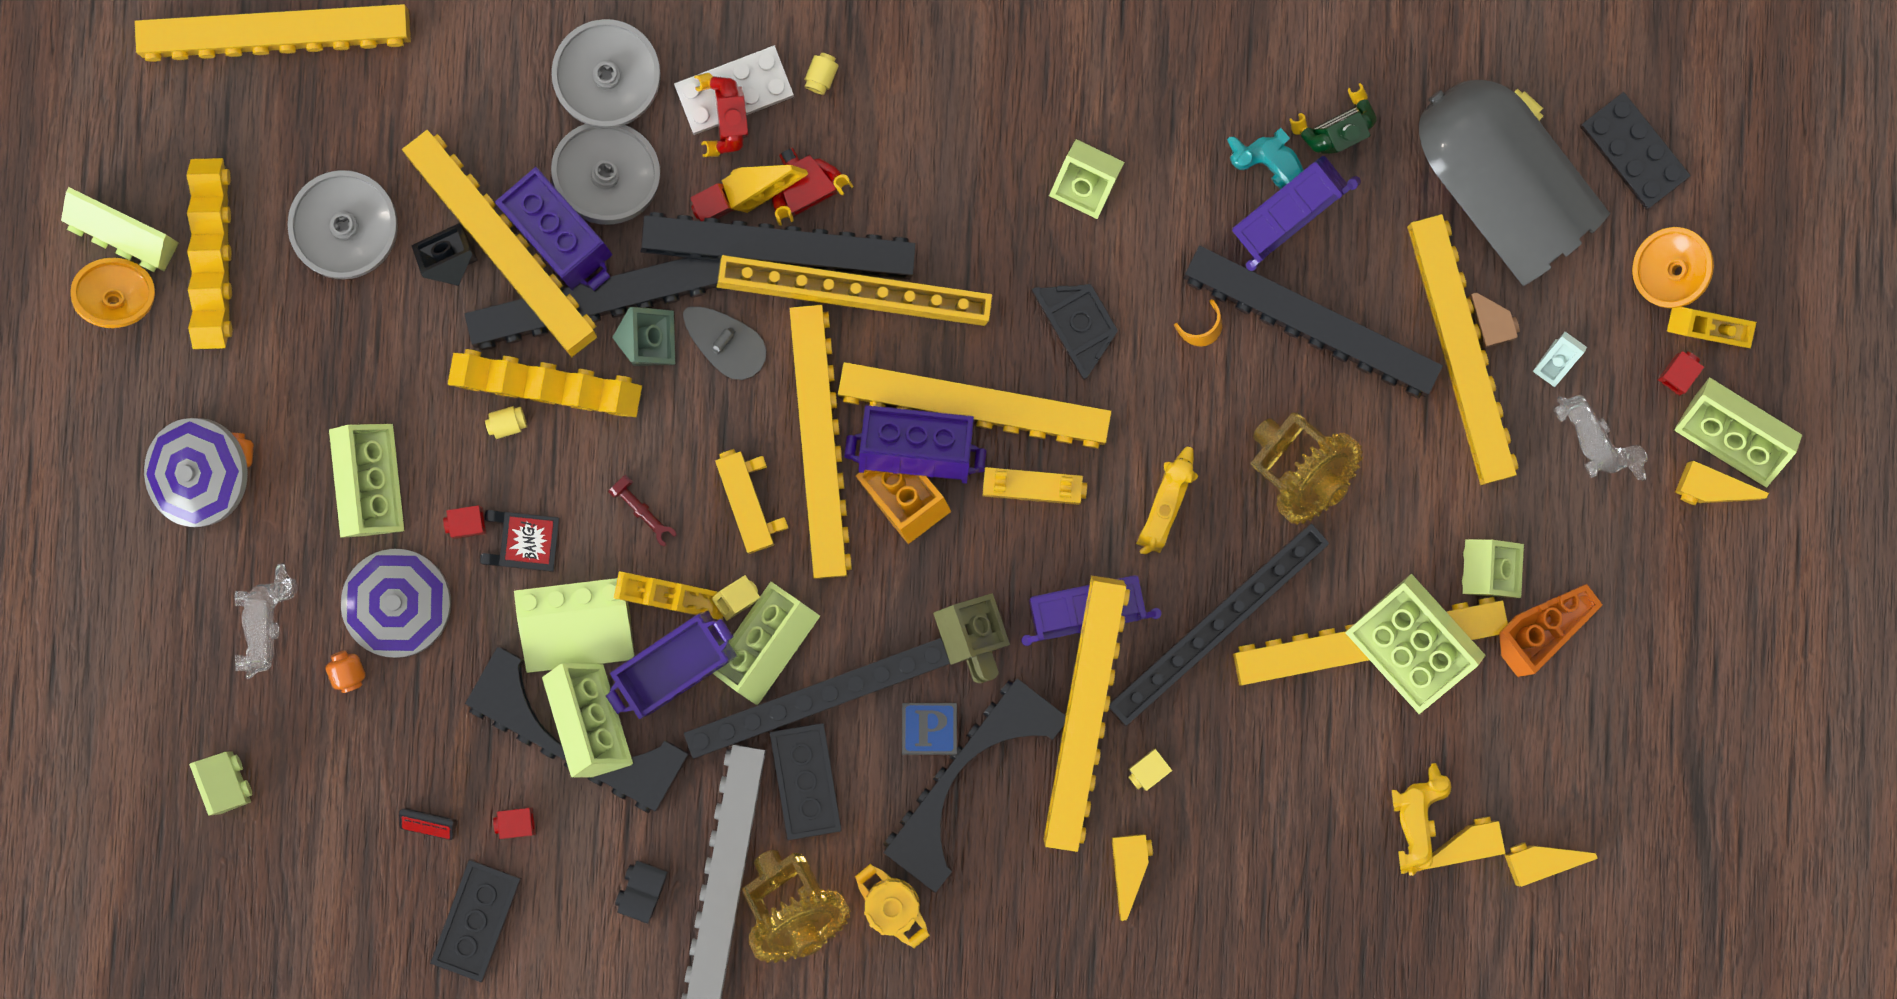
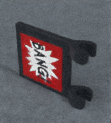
(526, 541)

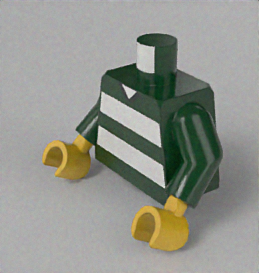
(1341, 130)

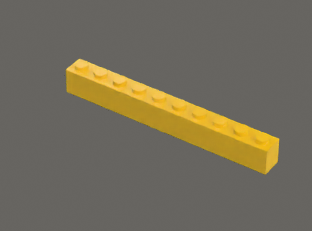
(272, 31)
(500, 243)
(854, 290)
(1462, 350)
(987, 405)
(818, 442)
(1338, 649)
(1085, 712)

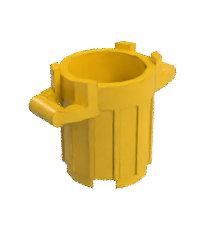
(892, 906)

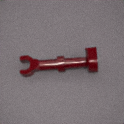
(641, 510)

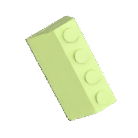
(117, 230)
(1738, 432)
(366, 480)
(766, 642)
(586, 720)

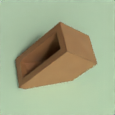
(1494, 321)

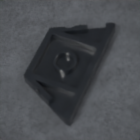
(1078, 322)

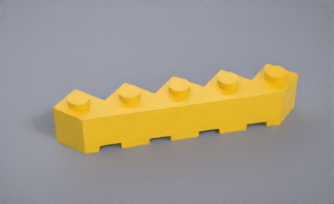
(209, 253)
(545, 384)

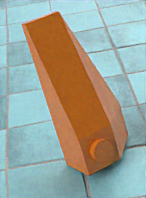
(1542, 630)

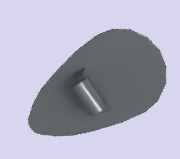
(726, 342)

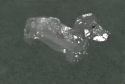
(1595, 442)
(259, 620)

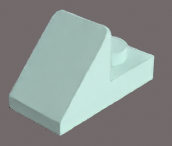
(1559, 359)

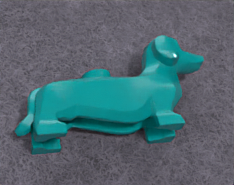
(1270, 152)

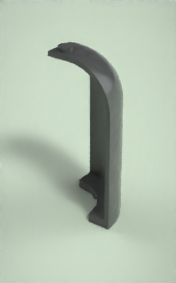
(1508, 175)

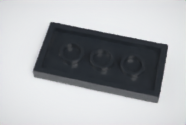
(1635, 150)
(805, 781)
(475, 920)

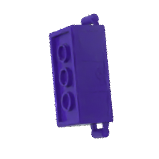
(1291, 209)
(555, 230)
(916, 443)
(1063, 611)
(672, 665)

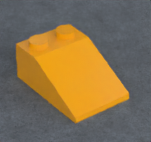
(906, 500)

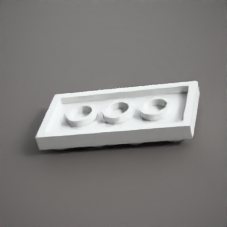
(761, 81)

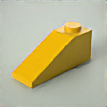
(753, 186)
(1711, 327)
(1710, 486)
(1471, 843)
(1538, 862)
(1130, 865)

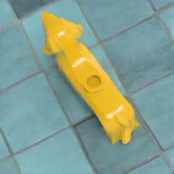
(1167, 501)
(1414, 819)

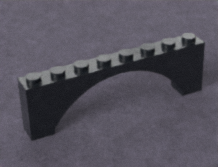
(503, 698)
(919, 843)

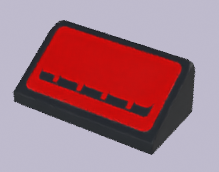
(427, 823)

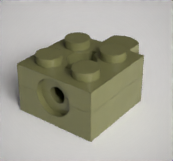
(984, 637)

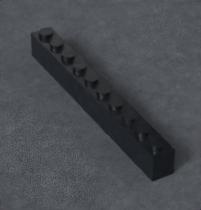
(790, 246)
(614, 297)
(1312, 321)
(1218, 624)
(816, 698)

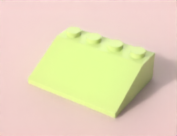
(573, 625)
(1415, 644)

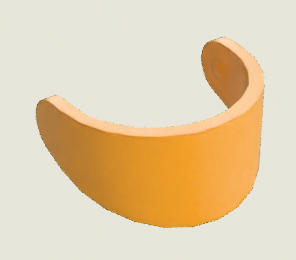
(1206, 338)

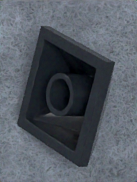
(445, 255)

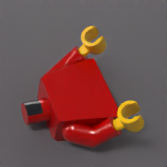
(730, 114)
(809, 190)

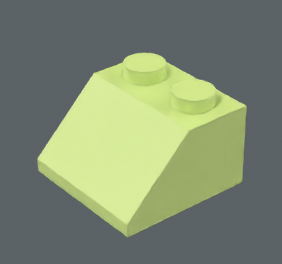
(1086, 178)
(1493, 568)
(221, 782)

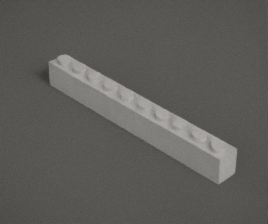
(725, 872)

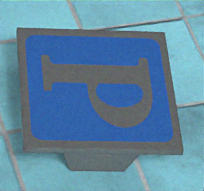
(929, 728)

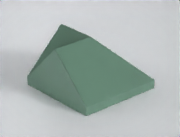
(647, 336)

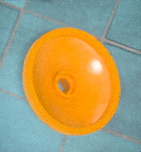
(1656, 266)
(108, 282)

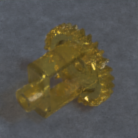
(1322, 477)
(798, 927)

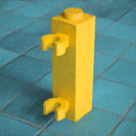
(1034, 486)
(744, 500)

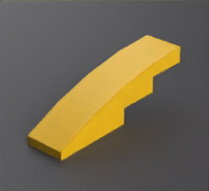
(665, 595)

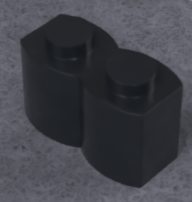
(642, 891)

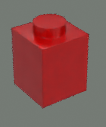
(711, 203)
(1681, 372)
(465, 522)
(514, 823)

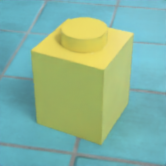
(736, 597)
(1148, 770)

